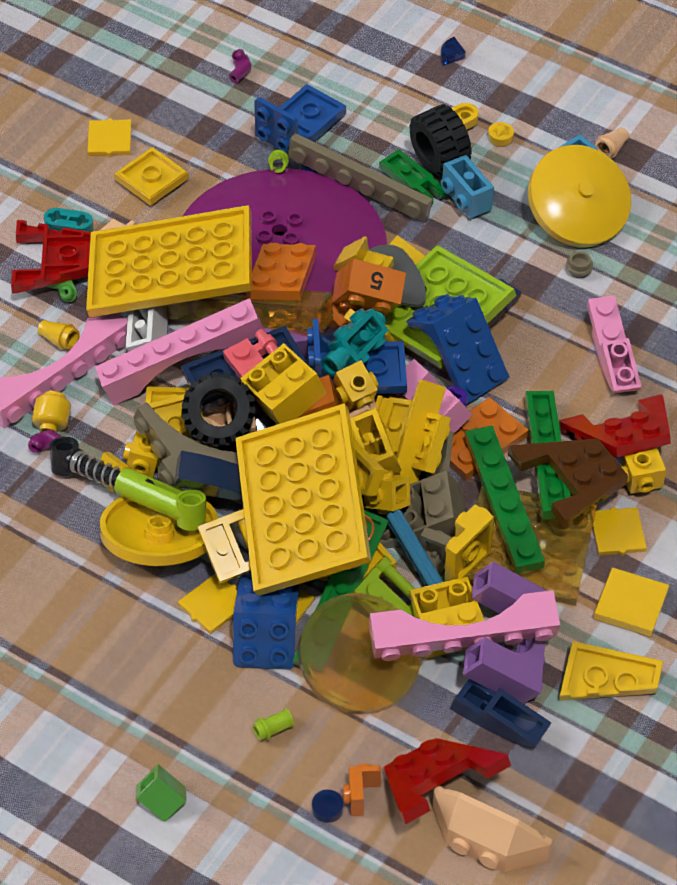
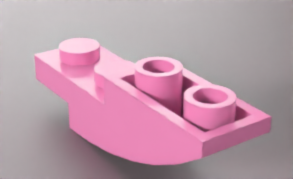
(612, 345)

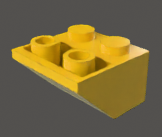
(284, 385)
(373, 437)
(446, 604)

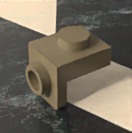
(434, 545)

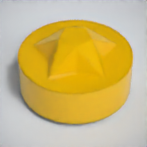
(500, 134)

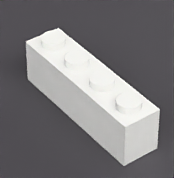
(145, 326)

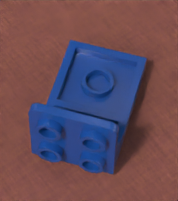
(305, 113)
(463, 342)
(384, 362)
(264, 626)

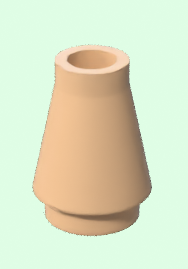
(612, 142)

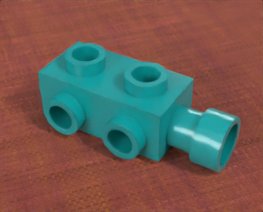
(352, 346)

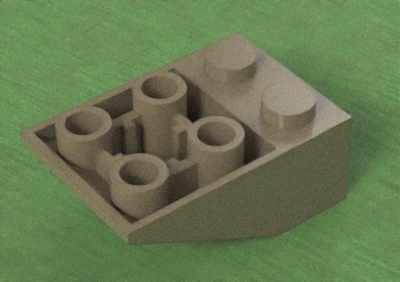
(434, 505)

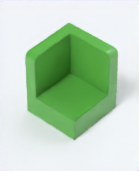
(161, 793)

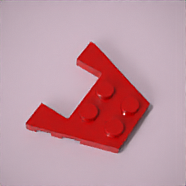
(63, 256)
(627, 435)
(431, 766)

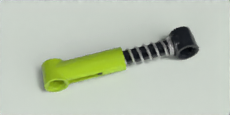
(184, 506)

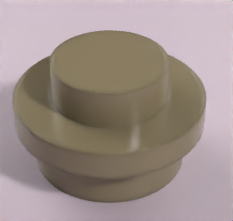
(579, 264)

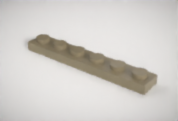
(359, 178)

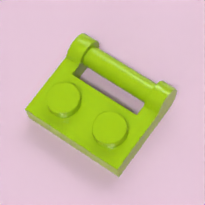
(375, 586)

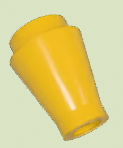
(60, 334)

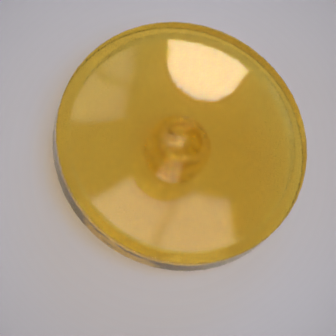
(340, 660)

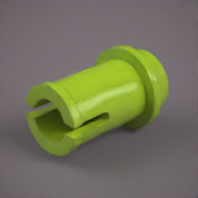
(276, 155)
(272, 725)

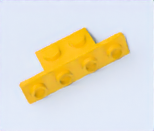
(423, 432)

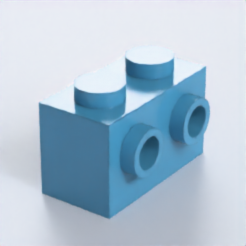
(467, 186)

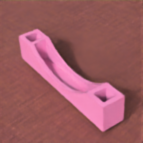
(98, 340)
(132, 371)
(400, 634)

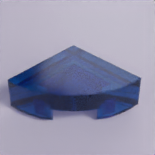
(452, 51)

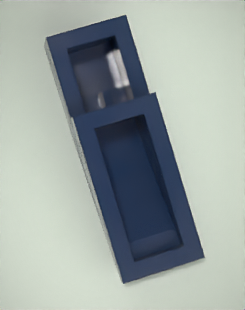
(208, 474)
(500, 714)

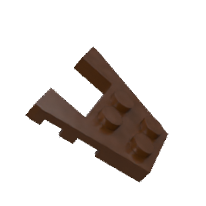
(581, 465)

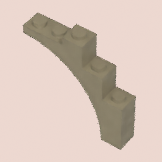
(168, 443)

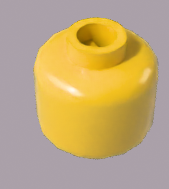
(51, 411)

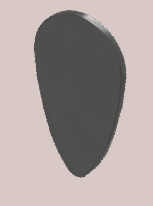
(414, 288)

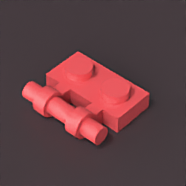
(245, 356)

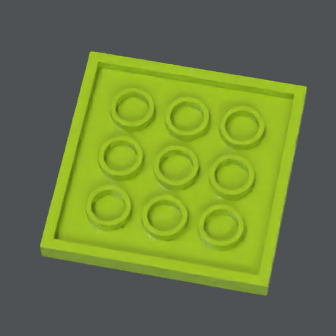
(450, 275)

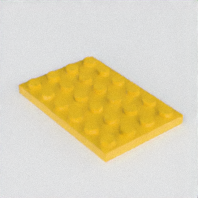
(170, 261)
(302, 500)

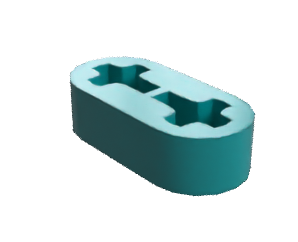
(68, 219)

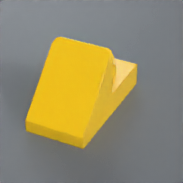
(360, 251)

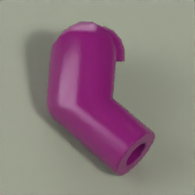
(242, 66)
(42, 440)

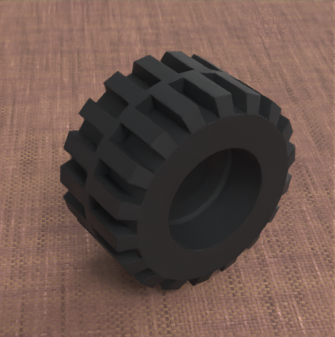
(439, 138)
(218, 385)

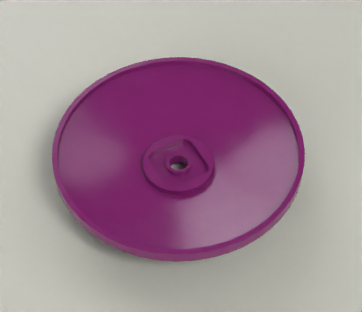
(306, 208)

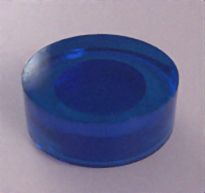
(327, 806)

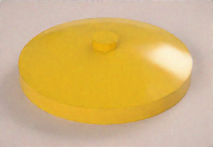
(579, 196)
(148, 536)

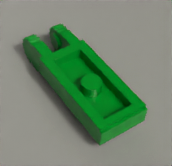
(409, 173)

